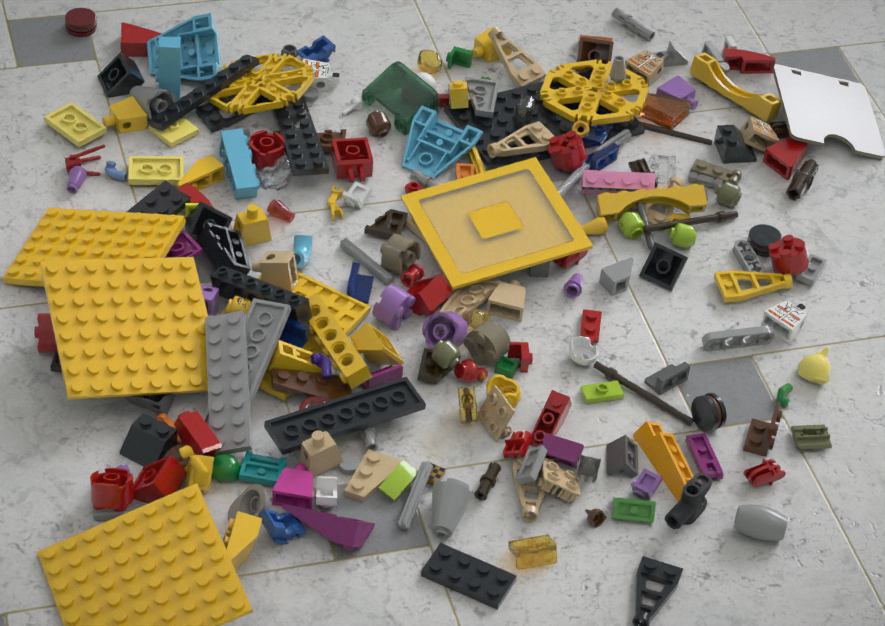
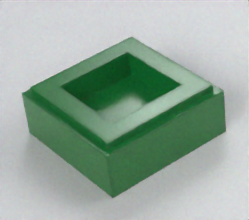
(507, 367)

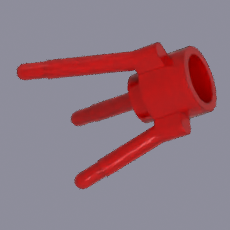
(74, 160)

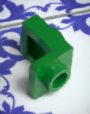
(459, 57)

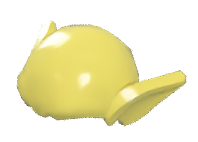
(815, 367)

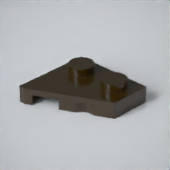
(388, 224)
(430, 370)

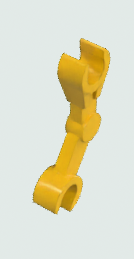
(335, 210)

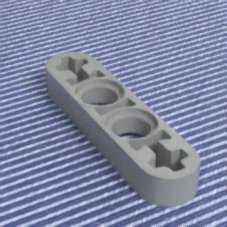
(716, 340)

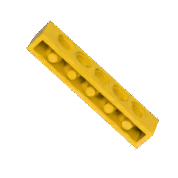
(336, 344)

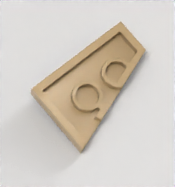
(370, 475)

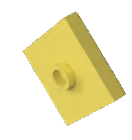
(177, 132)

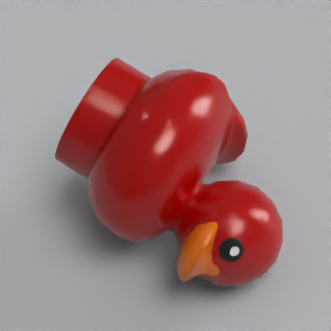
(469, 372)

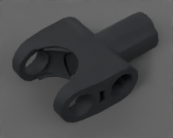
(691, 501)

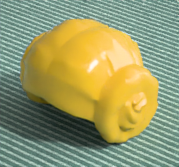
(508, 388)

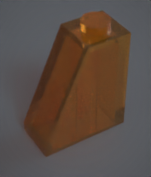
(665, 110)

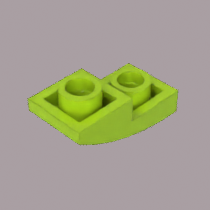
(398, 481)

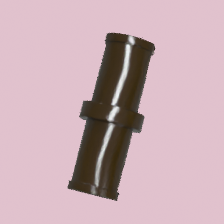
(487, 481)

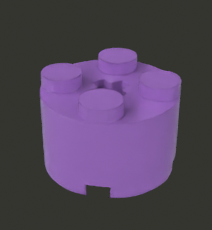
(393, 306)
(454, 327)

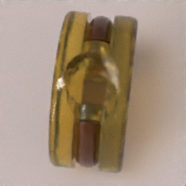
(467, 405)

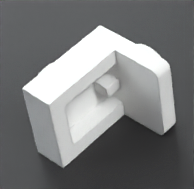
(357, 195)
(326, 491)

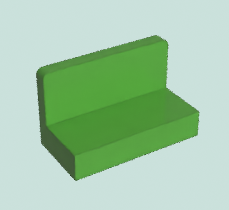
(633, 509)

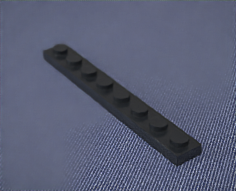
(203, 92)

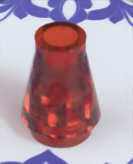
(280, 211)

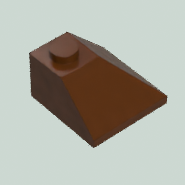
(594, 50)

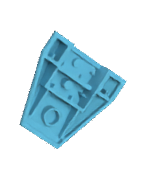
(198, 48)
(436, 144)

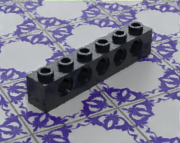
(234, 283)

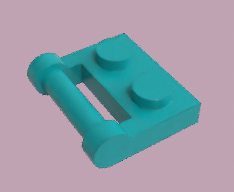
(261, 469)

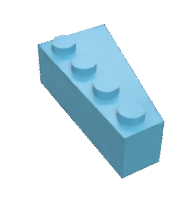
(169, 64)
(238, 163)

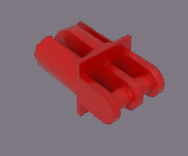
(567, 261)
(517, 444)
(764, 473)

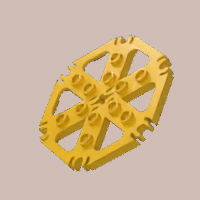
(266, 82)
(592, 93)

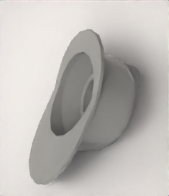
(251, 501)

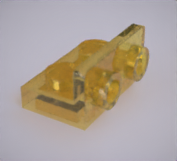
(534, 551)

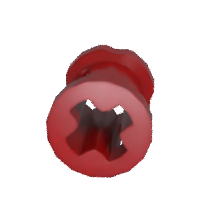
(412, 275)

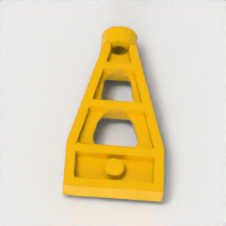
(731, 292)

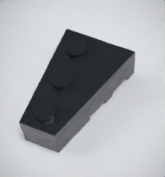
(224, 247)

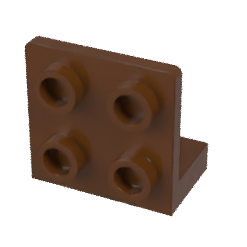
(760, 434)

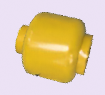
(238, 304)

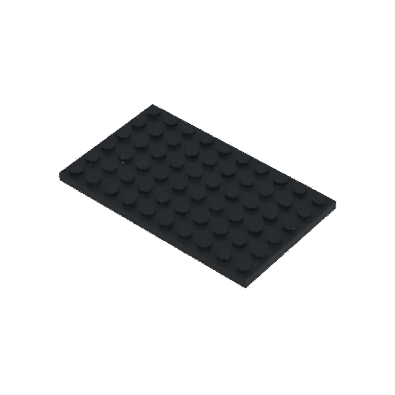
(504, 124)

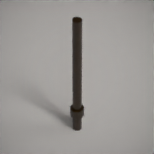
(658, 129)
(720, 216)
(612, 374)

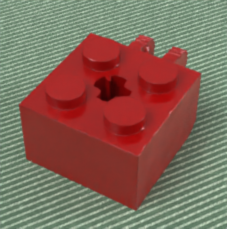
(352, 158)

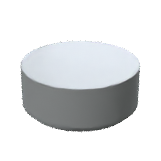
(311, 94)
(349, 465)

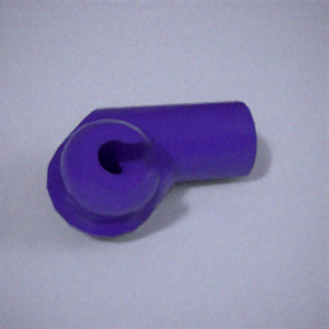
(322, 362)

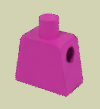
(294, 487)

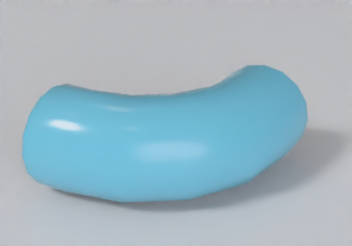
(302, 249)

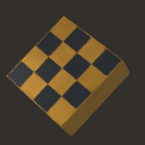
(436, 473)

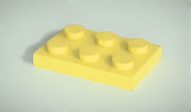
(75, 124)
(155, 170)

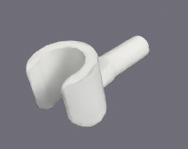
(355, 104)

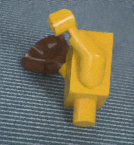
(197, 466)

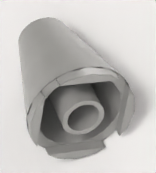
(152, 99)
(448, 505)

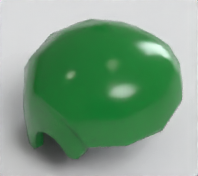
(226, 468)

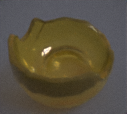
(429, 62)

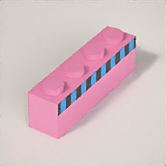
(598, 182)

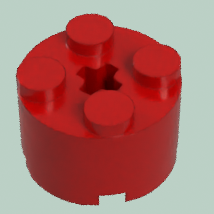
(266, 148)
(567, 151)
(788, 255)
(45, 333)
(111, 489)

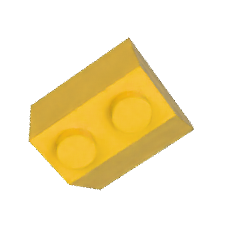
(375, 346)

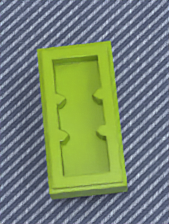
(601, 392)

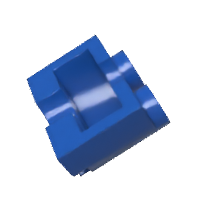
(319, 51)
(281, 527)

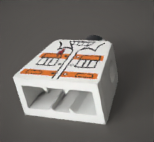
(322, 75)
(785, 319)

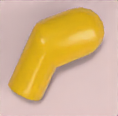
(679, 216)

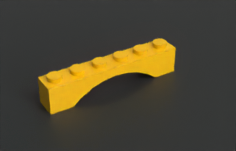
(709, 71)
(688, 199)

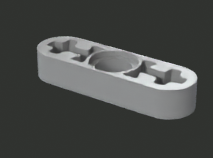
(749, 253)

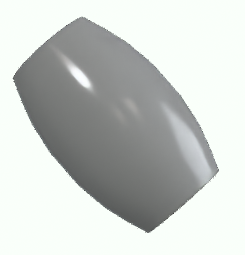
(760, 522)

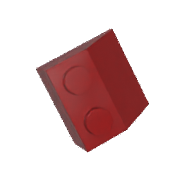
(429, 294)
(158, 480)

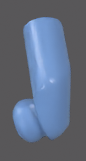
(113, 172)

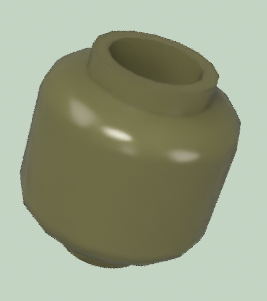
(728, 194)
(446, 354)

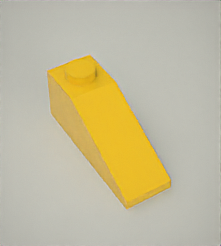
(458, 94)
(203, 173)
(292, 358)

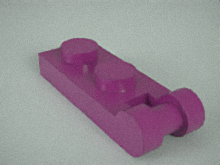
(704, 455)

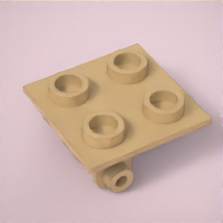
(496, 414)
(557, 477)

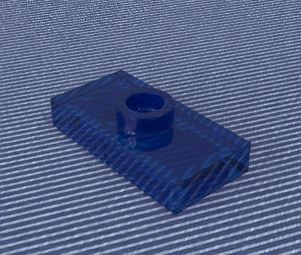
(599, 134)

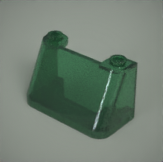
(402, 94)

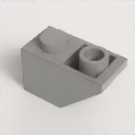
(616, 276)

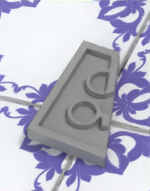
(482, 95)

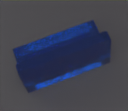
(603, 158)
(359, 285)
(295, 333)

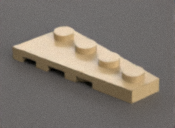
(469, 297)

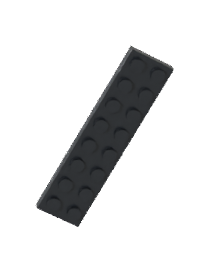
(300, 139)
(345, 414)

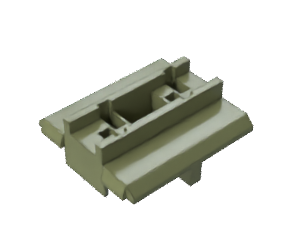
(811, 437)

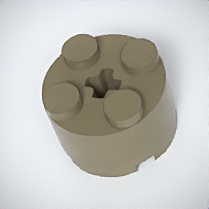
(399, 253)
(487, 343)

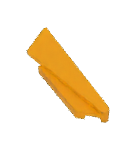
(665, 456)

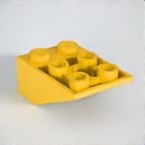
(241, 537)

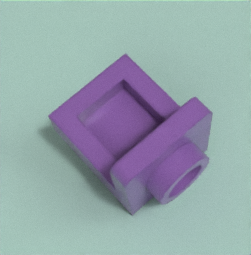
(646, 484)

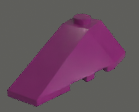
(340, 530)

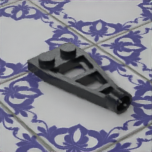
(214, 120)
(657, 572)

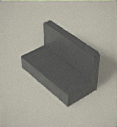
(668, 378)
(622, 455)

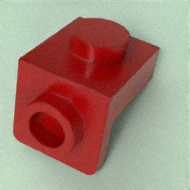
(520, 351)

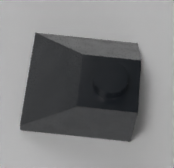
(663, 266)

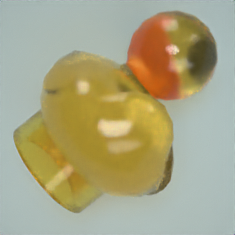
(476, 318)

